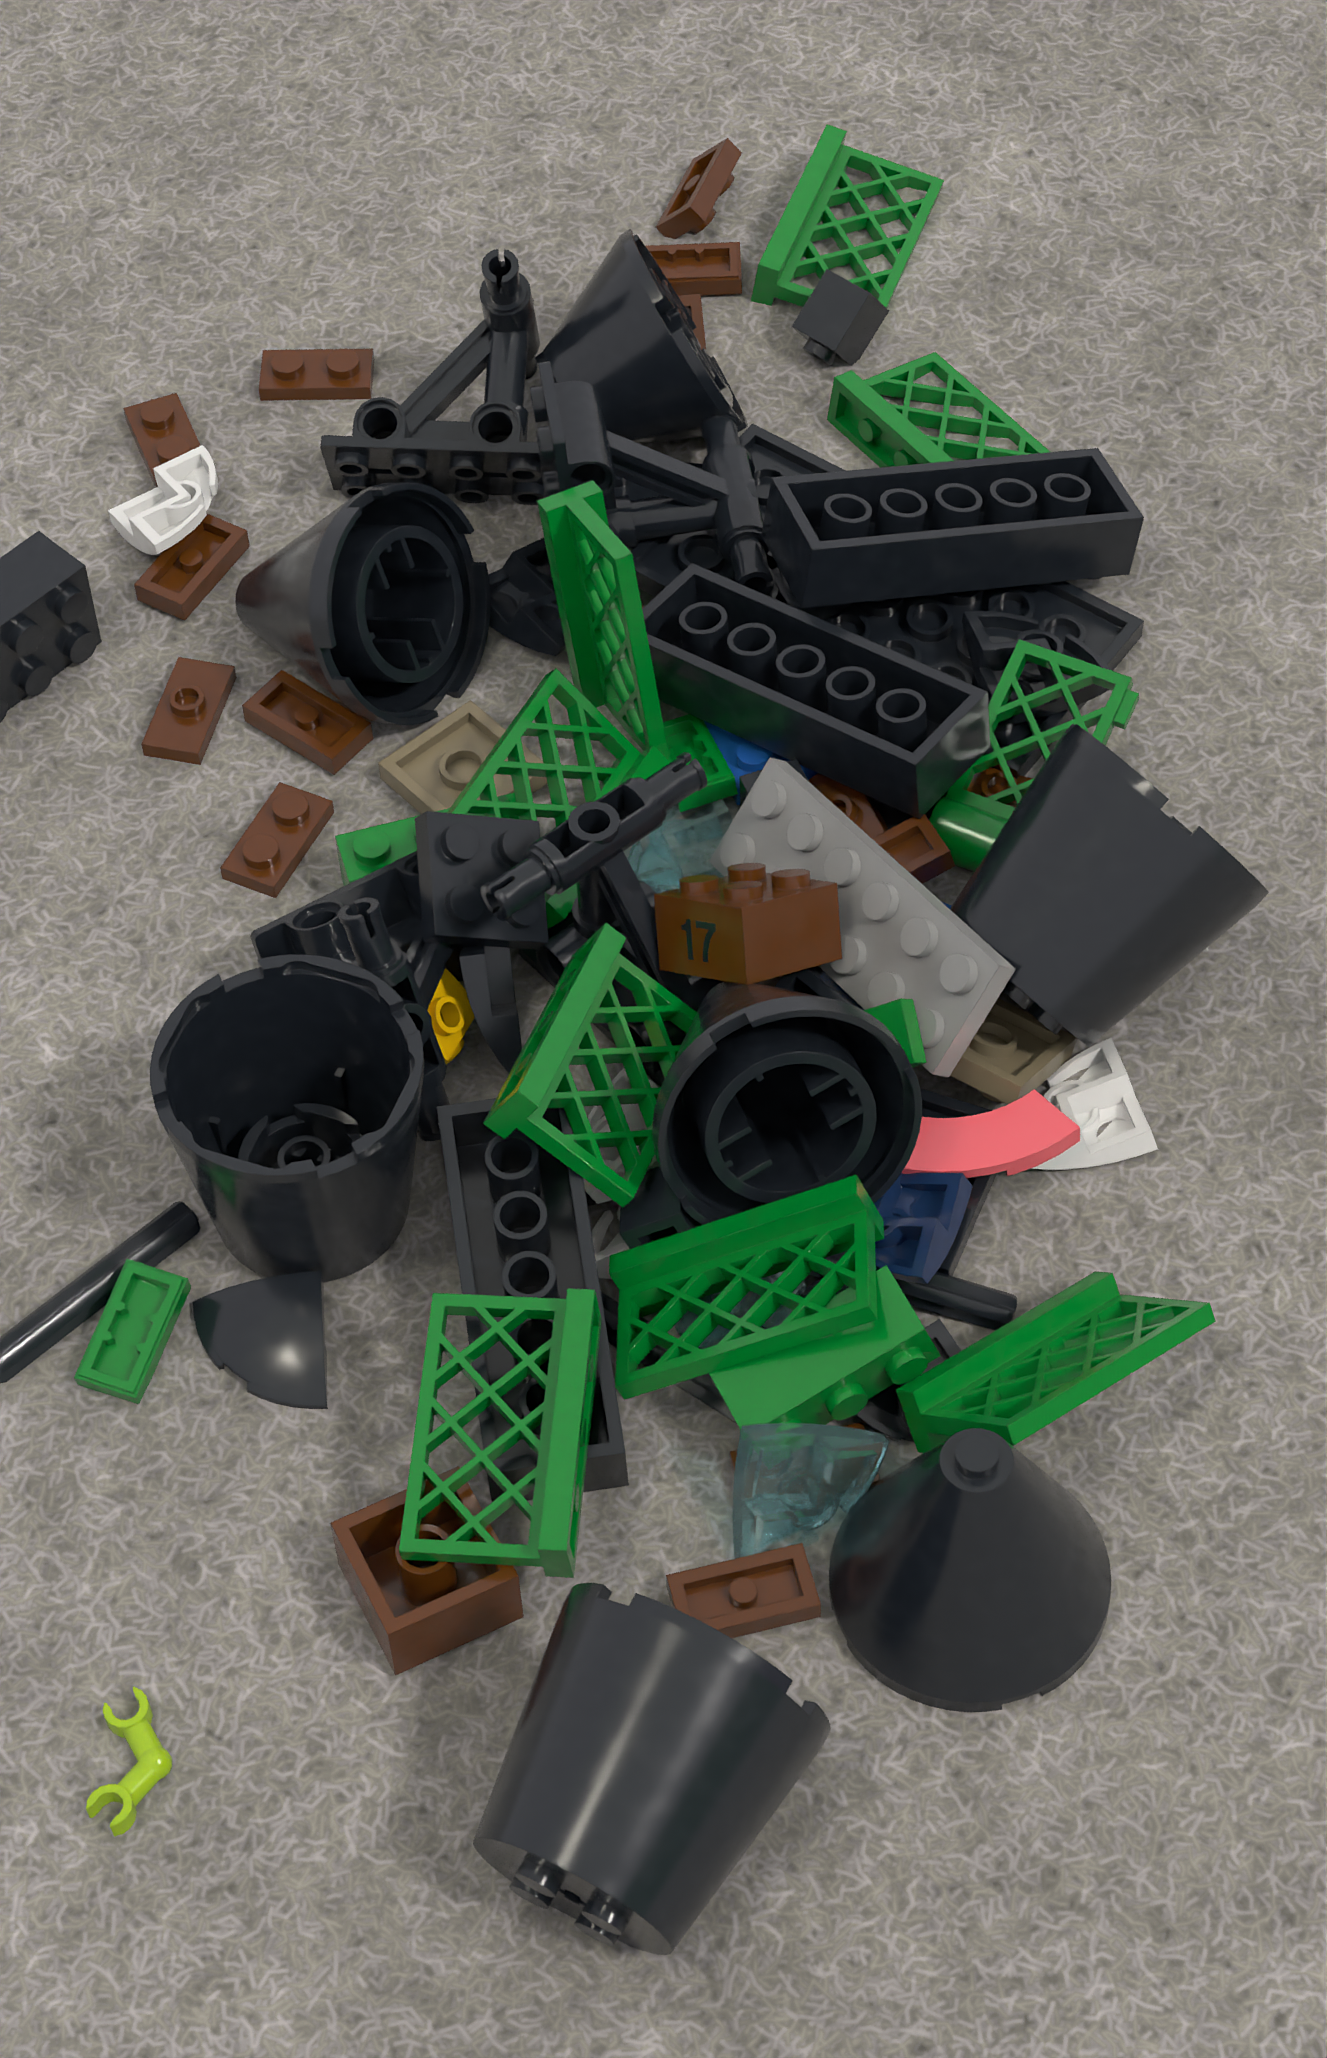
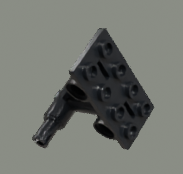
(457, 456)
(692, 498)
(591, 855)
(381, 931)

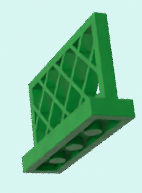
(810, 206)
(888, 430)
(601, 612)
(585, 725)
(554, 1046)
(733, 1258)
(1047, 1361)
(562, 1442)

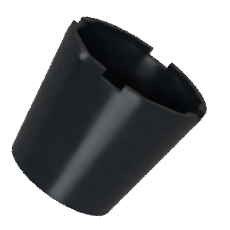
(1099, 891)
(295, 1111)
(642, 1768)

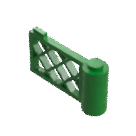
(972, 822)

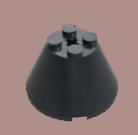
(639, 351)

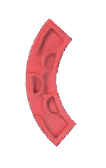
(994, 1141)

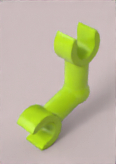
(152, 1765)

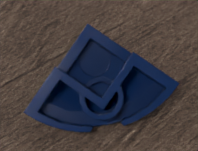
(920, 1223)

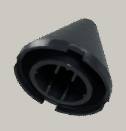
(378, 603)
(782, 1099)
(970, 1577)

